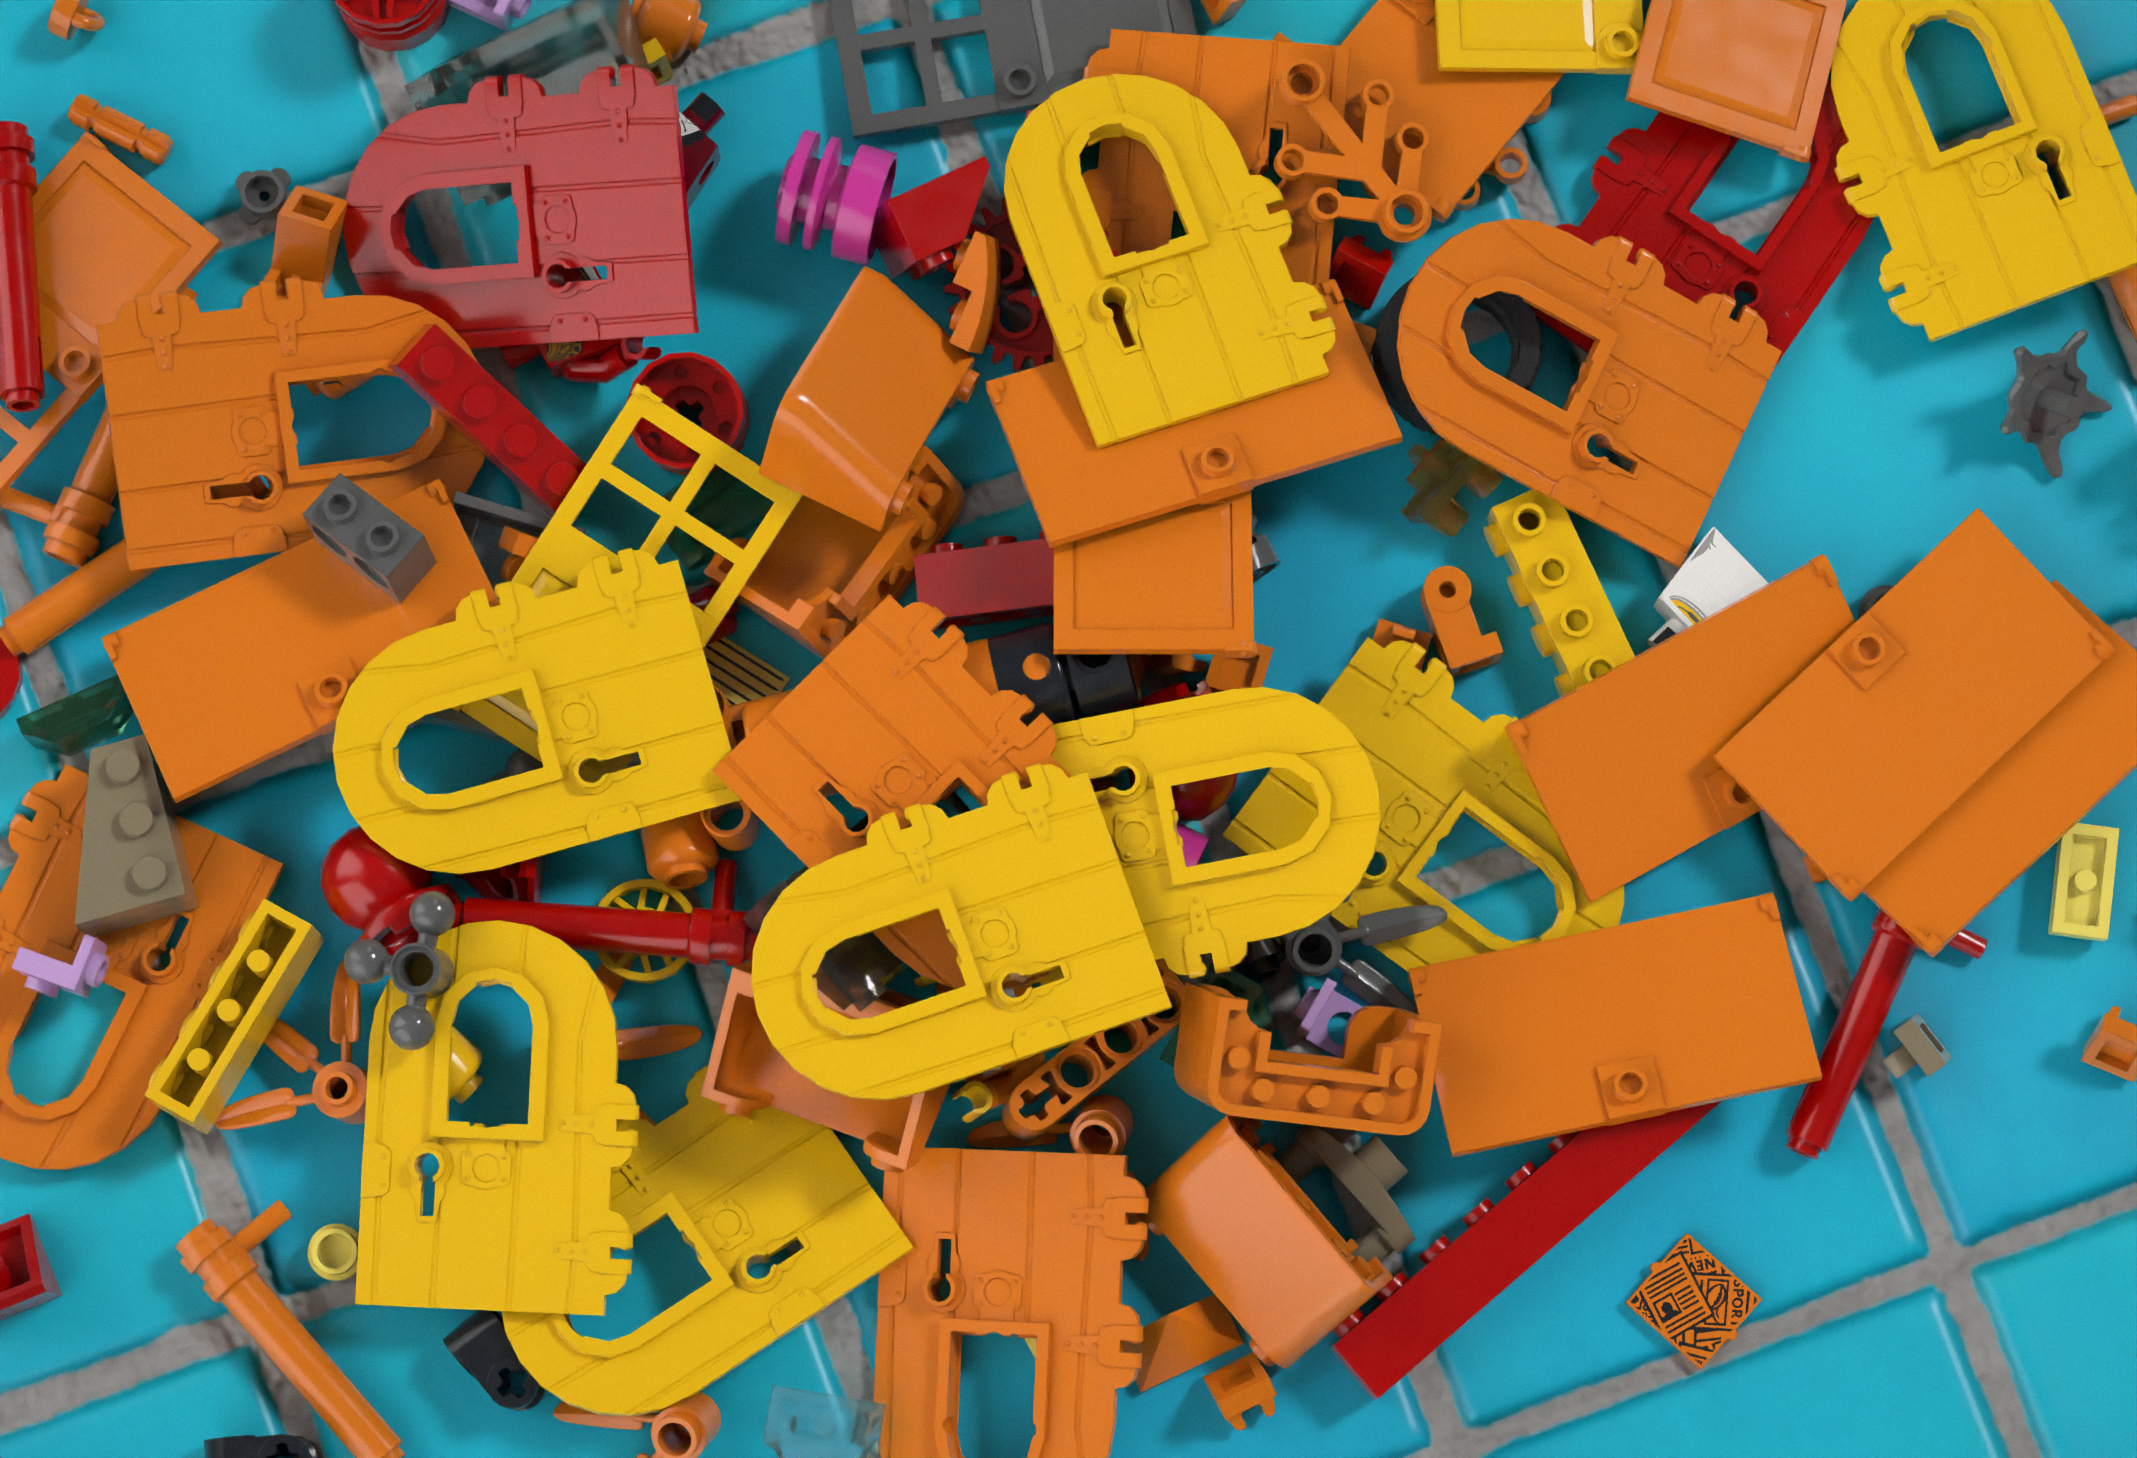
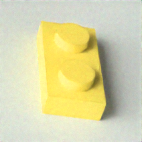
(2084, 882)

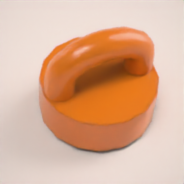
(71, 15)

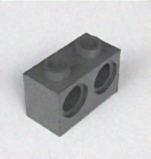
(369, 538)

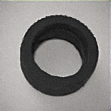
(1511, 313)

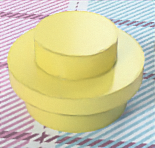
(334, 1252)

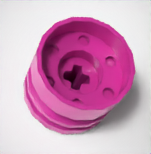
(834, 196)

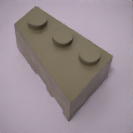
(130, 843)

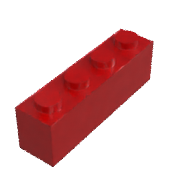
(488, 416)
(989, 582)

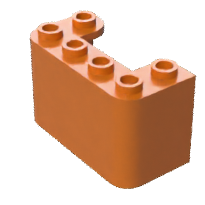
(1374, 1087)

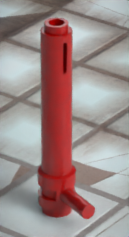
(20, 323)
(696, 935)
(1857, 1031)

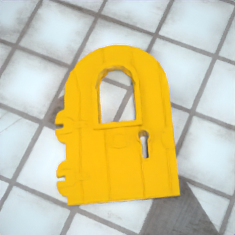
(1980, 221)
(1207, 311)
(604, 678)
(1429, 770)
(1021, 894)
(1240, 898)
(738, 1199)
(515, 1205)

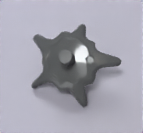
(2049, 399)

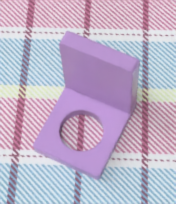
(1316, 1011)

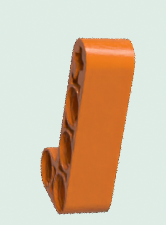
(1098, 1062)

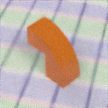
(307, 238)

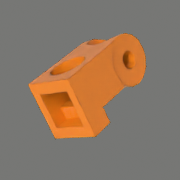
(1453, 623)

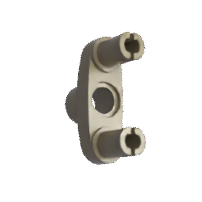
(1366, 1174)

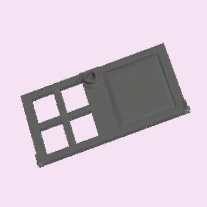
(1030, 45)

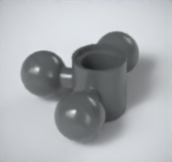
(368, 962)

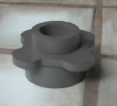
(253, 184)

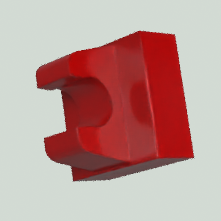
(1360, 270)

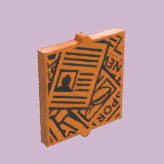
(1693, 1301)

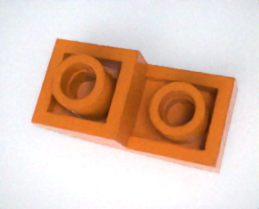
(980, 272)

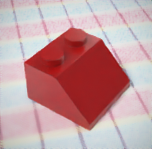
(928, 221)

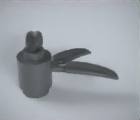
(1372, 930)

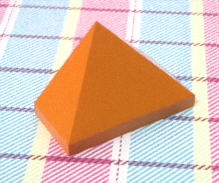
(1184, 1341)

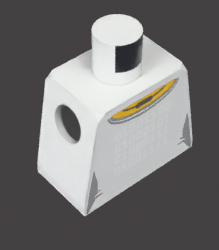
(1704, 584)

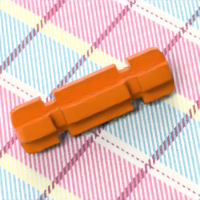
(120, 129)

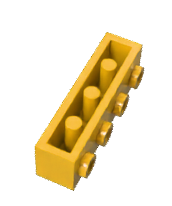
(1558, 587)
(234, 1016)

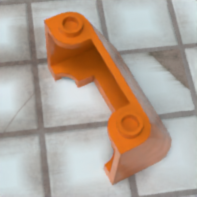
(866, 403)
(834, 570)
(752, 1075)
(1260, 1242)

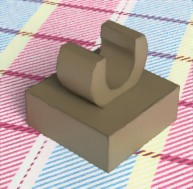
(1918, 1047)

